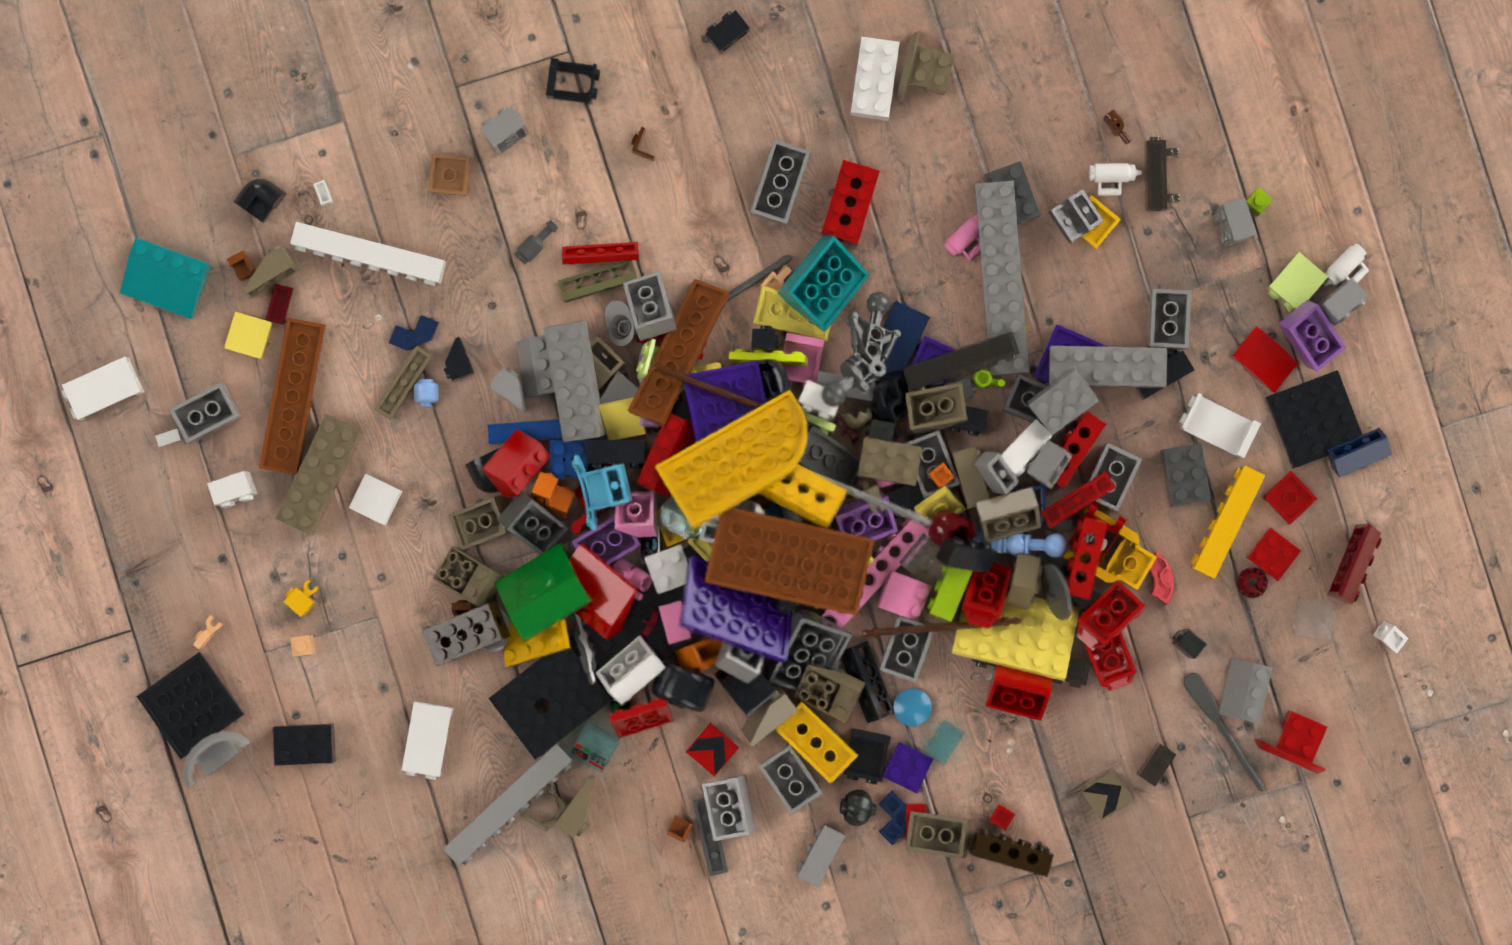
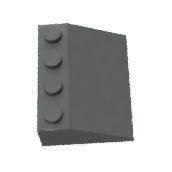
(812, 643)

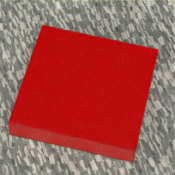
(1289, 497)

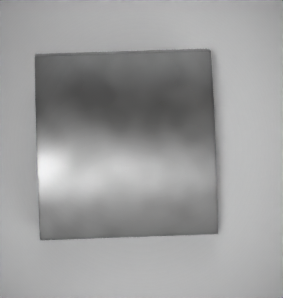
(1076, 216)

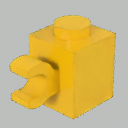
(300, 600)

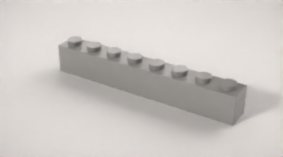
(507, 804)

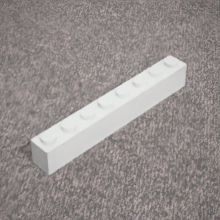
(369, 253)

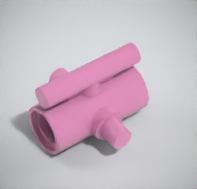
(634, 575)

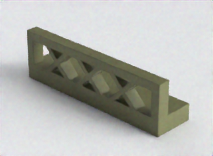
(596, 287)

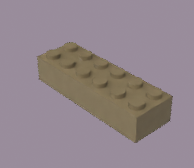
(319, 475)

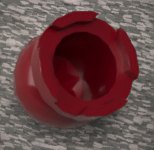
(950, 525)

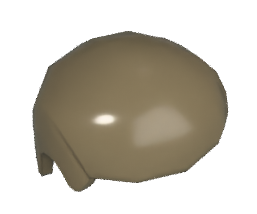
(857, 419)

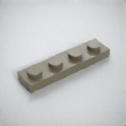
(403, 382)

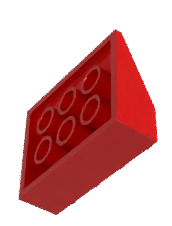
(608, 590)

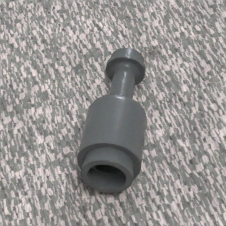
(533, 245)

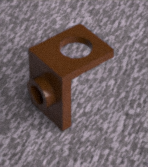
(636, 141)

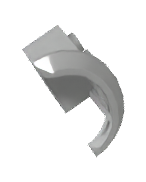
(213, 753)

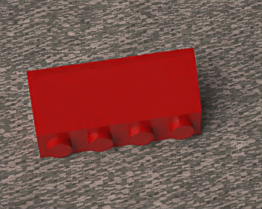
(672, 438)

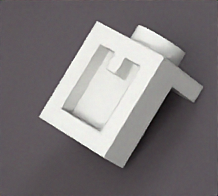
(1390, 636)

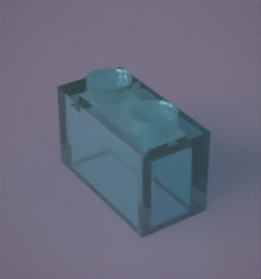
(943, 742)

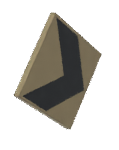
(1107, 795)

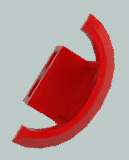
(1298, 741)

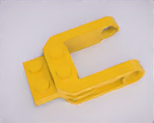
(1128, 563)

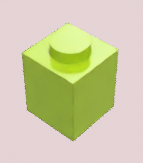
(1258, 201)

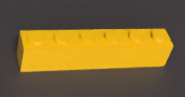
(1228, 521)

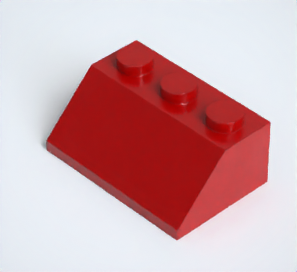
(515, 463)

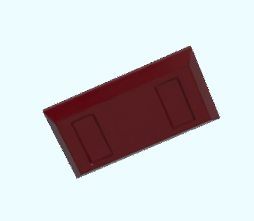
(279, 304)

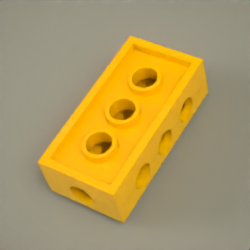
(805, 504)
(830, 741)

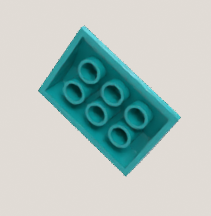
(164, 278)
(824, 282)

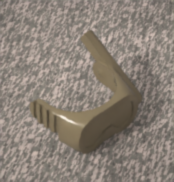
(545, 825)

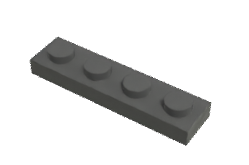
(712, 849)

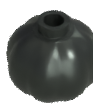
(857, 807)

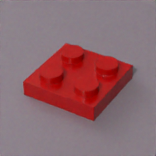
(1273, 554)

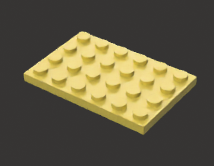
(1035, 645)

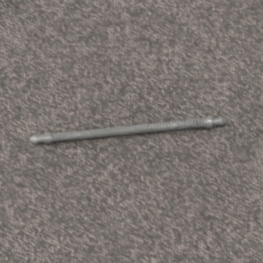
(916, 517)

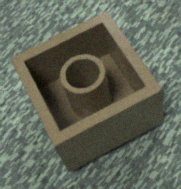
(1024, 581)

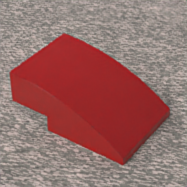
(1264, 359)

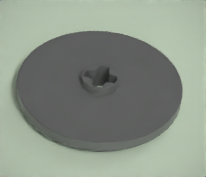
(1056, 592)

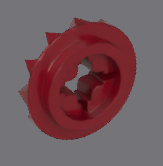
(1243, 581)

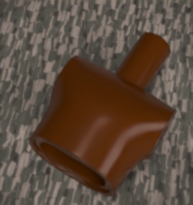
(1116, 126)

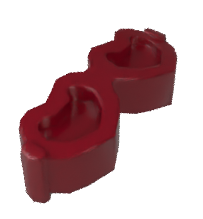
(850, 431)
(650, 624)

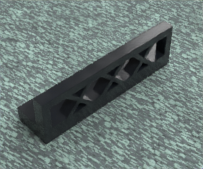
(869, 700)

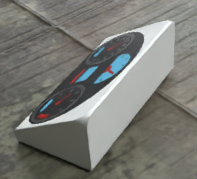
(650, 545)

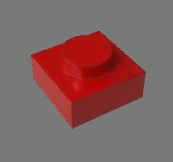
(1001, 817)

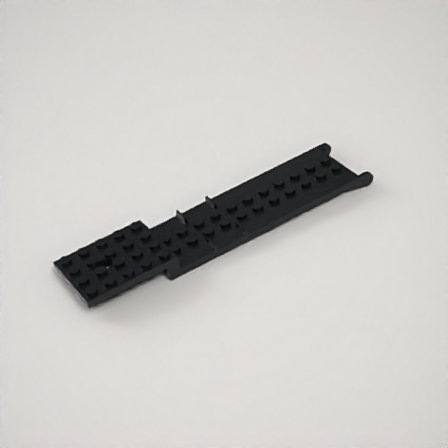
(566, 685)

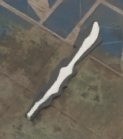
(585, 647)

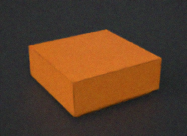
(941, 475)

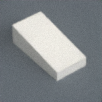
(323, 193)
(168, 437)

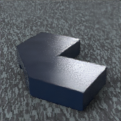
(422, 334)
(897, 824)

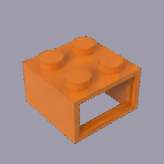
(691, 658)

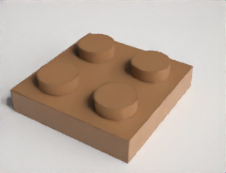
(449, 174)

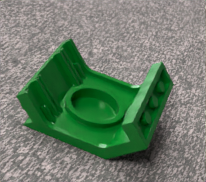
(542, 592)

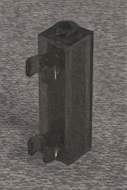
(1156, 174)

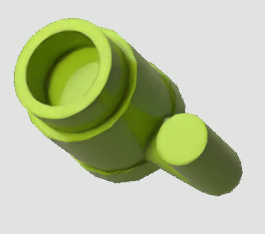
(983, 379)

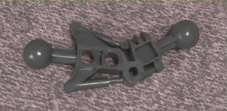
(867, 345)

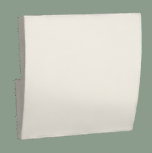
(375, 499)

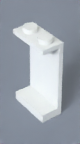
(102, 388)
(1219, 426)
(426, 739)

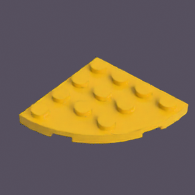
(546, 643)

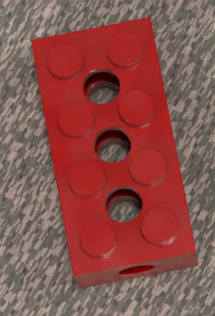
(837, 209)
(1093, 428)
(1083, 587)

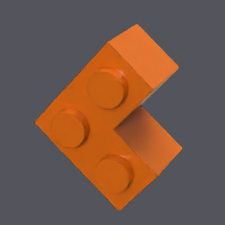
(551, 496)

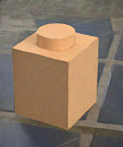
(302, 645)

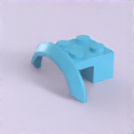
(602, 488)

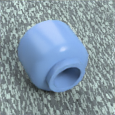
(426, 392)

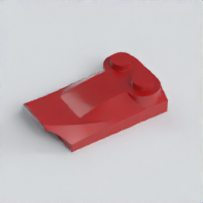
(986, 595)
(1108, 616)
(1112, 664)

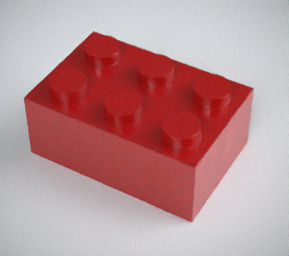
(1019, 692)

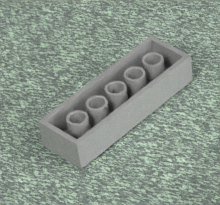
(1111, 365)
(574, 380)

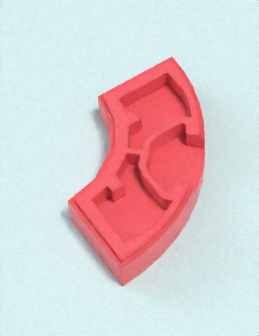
(1162, 579)

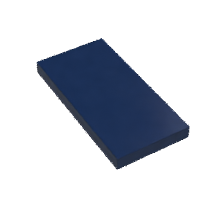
(911, 325)

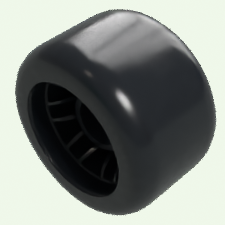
(683, 687)

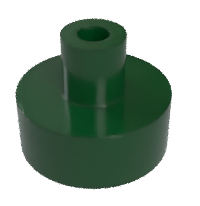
(616, 706)

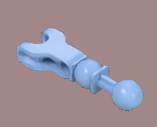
(1054, 545)

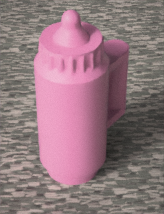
(963, 237)

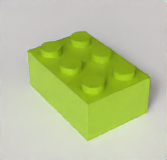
(948, 592)

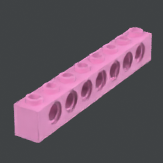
(892, 564)

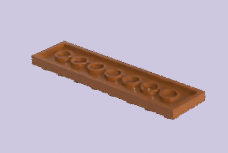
(679, 351)
(292, 396)

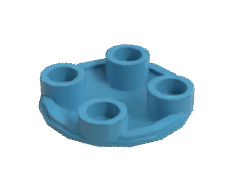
(912, 707)

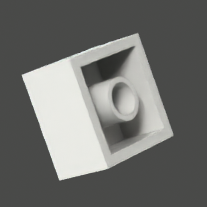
(232, 489)
(668, 568)

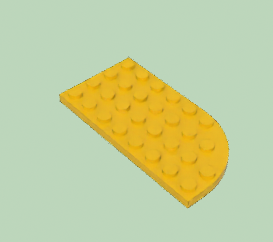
(737, 460)

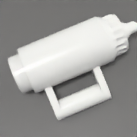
(1111, 173)
(1346, 264)

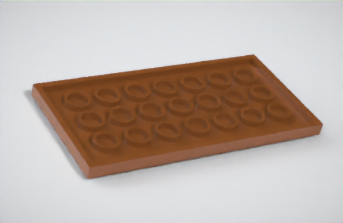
(789, 560)

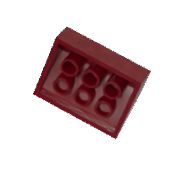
(1354, 563)

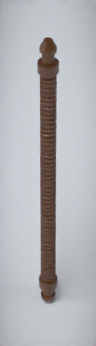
(666, 371)
(876, 632)

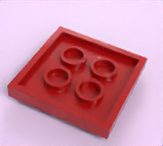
(641, 717)

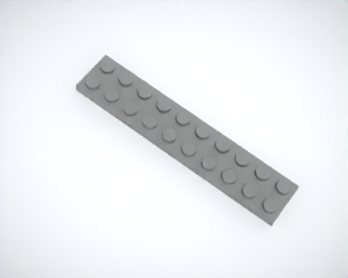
(1001, 269)

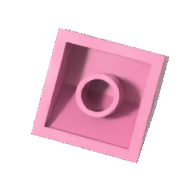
(638, 516)
(904, 596)

